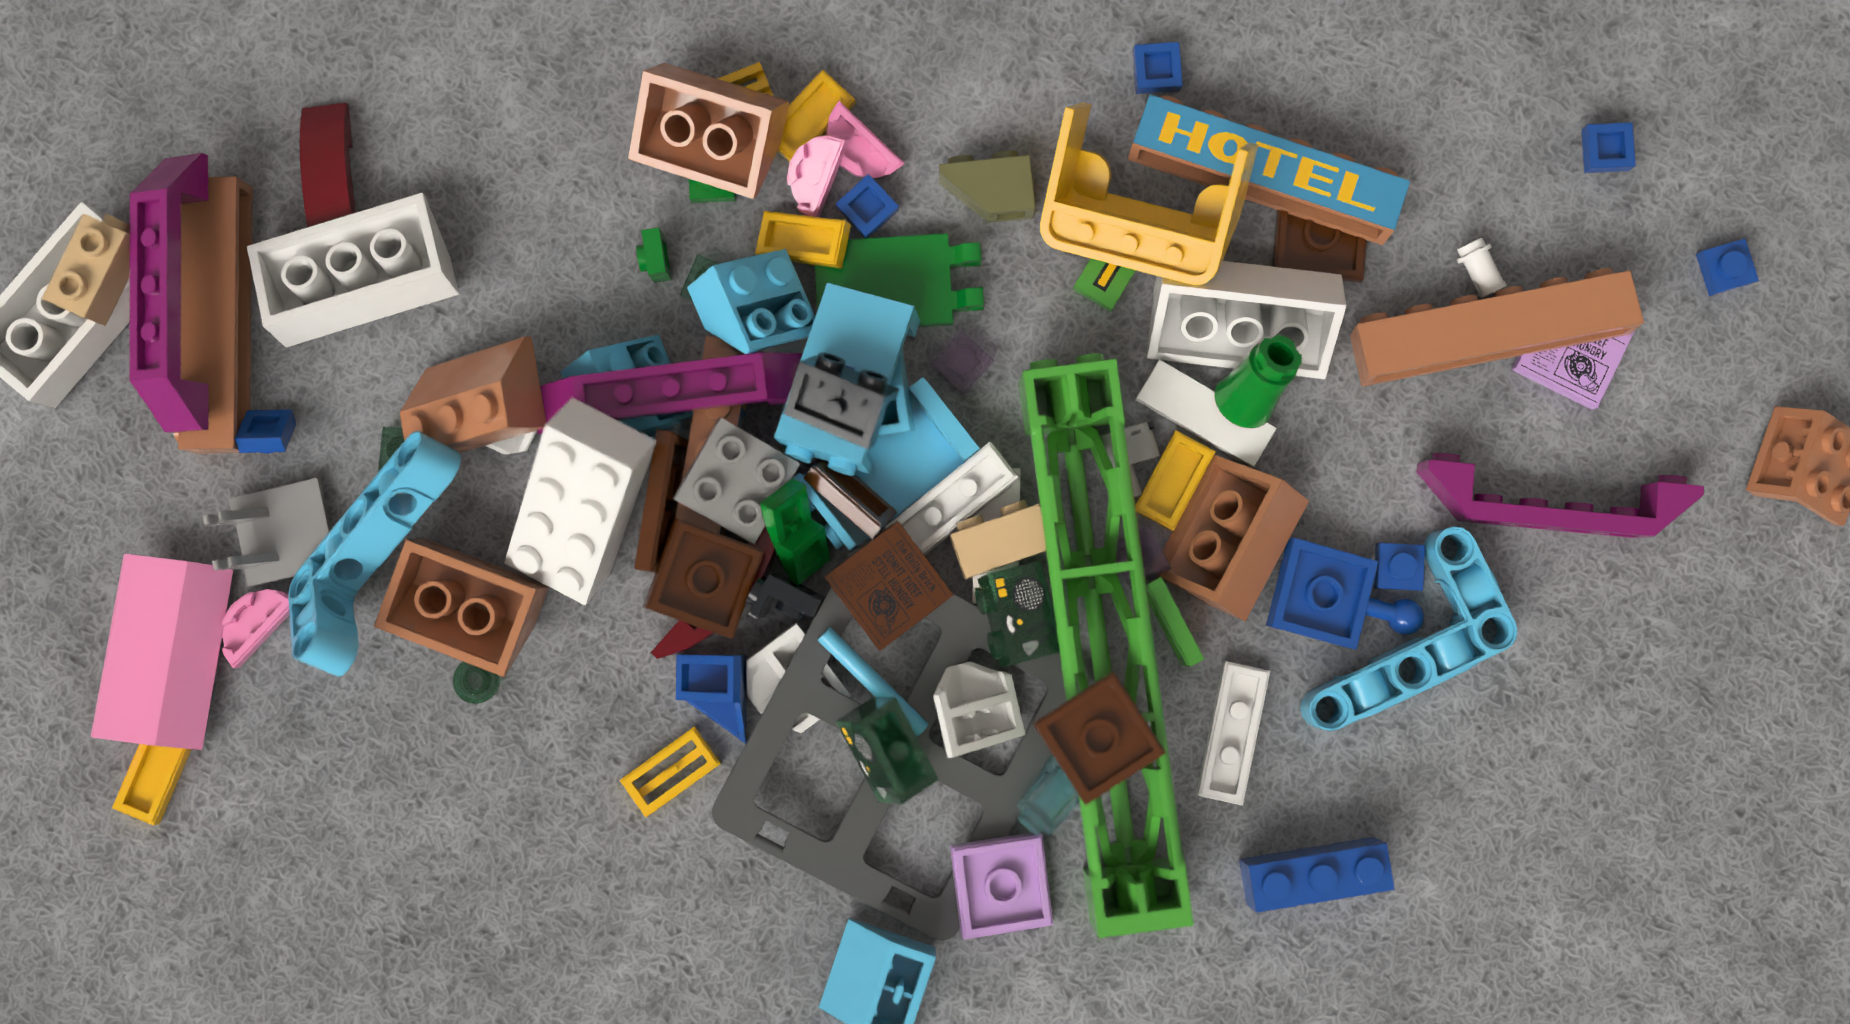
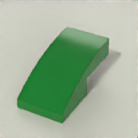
(795, 536)

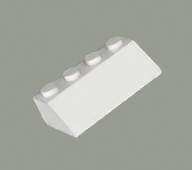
(351, 271)
(1240, 308)

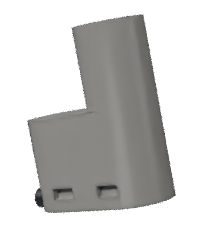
(1140, 447)

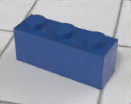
(1316, 874)

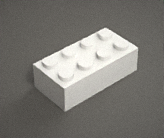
(43, 344)
(578, 500)

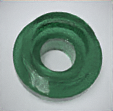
(488, 689)

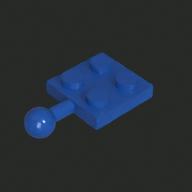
(1328, 594)

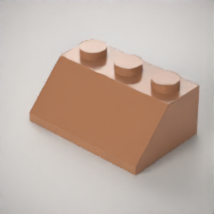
(706, 129)
(478, 398)
(1232, 536)
(460, 605)

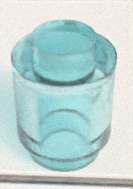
(1048, 802)

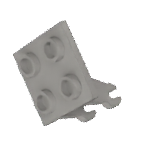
(733, 478)
(274, 530)

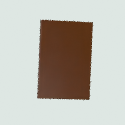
(659, 505)

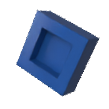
(1157, 68)
(1608, 147)
(867, 206)
(1727, 267)
(265, 431)
(1399, 566)

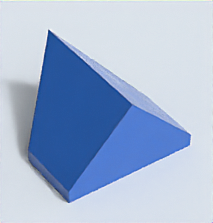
(715, 688)

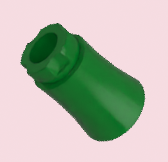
(1255, 386)

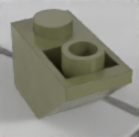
(993, 187)

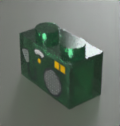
(1018, 614)
(887, 750)

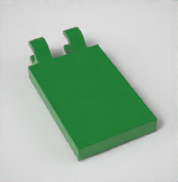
(909, 272)

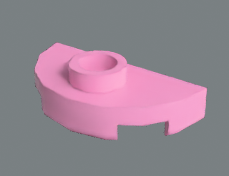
(865, 151)
(814, 171)
(251, 623)

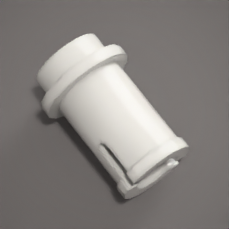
(1481, 267)

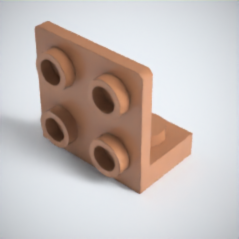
(1805, 462)

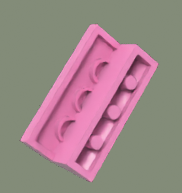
(162, 652)

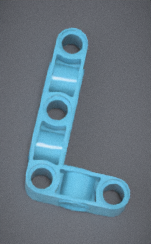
(358, 544)
(1437, 657)

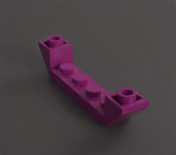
(157, 293)
(678, 386)
(1658, 507)

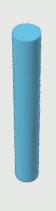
(868, 676)

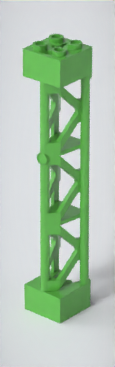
(1067, 401)

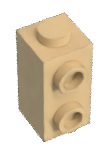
(92, 269)
(1000, 541)

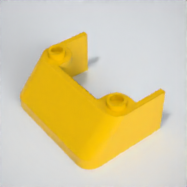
(1131, 233)

